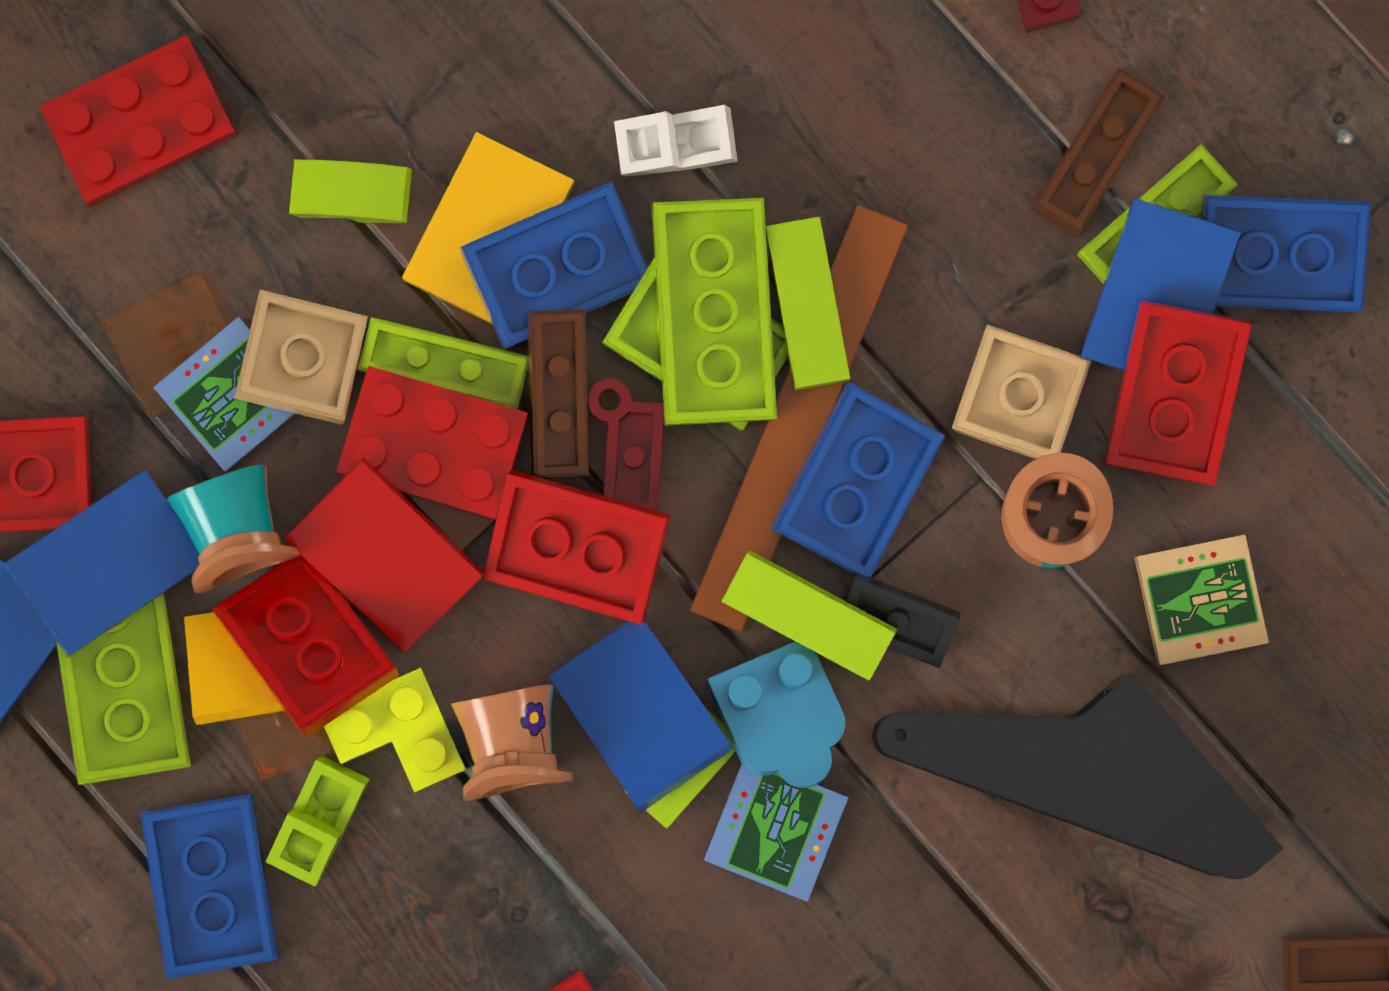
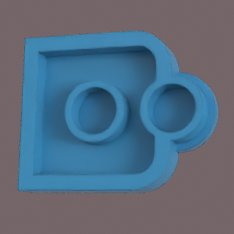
(781, 714)

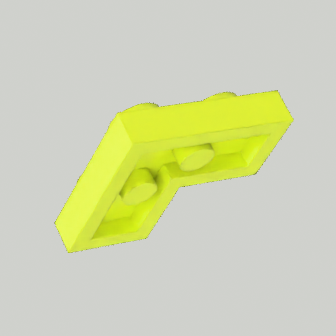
(407, 718)

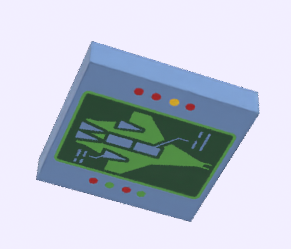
(203, 399)
(776, 832)

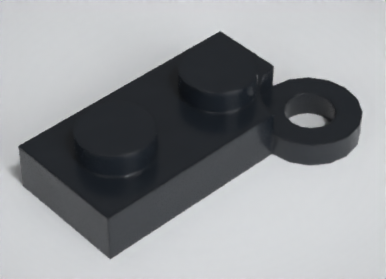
(921, 624)

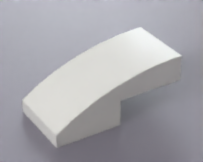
(675, 141)

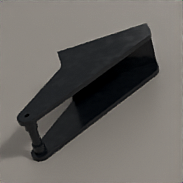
(1106, 769)

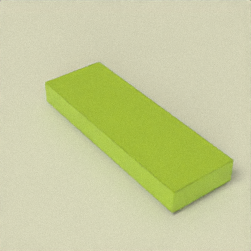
(1177, 190)
(807, 303)
(446, 362)
(809, 615)

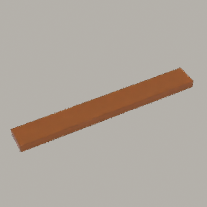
(801, 414)

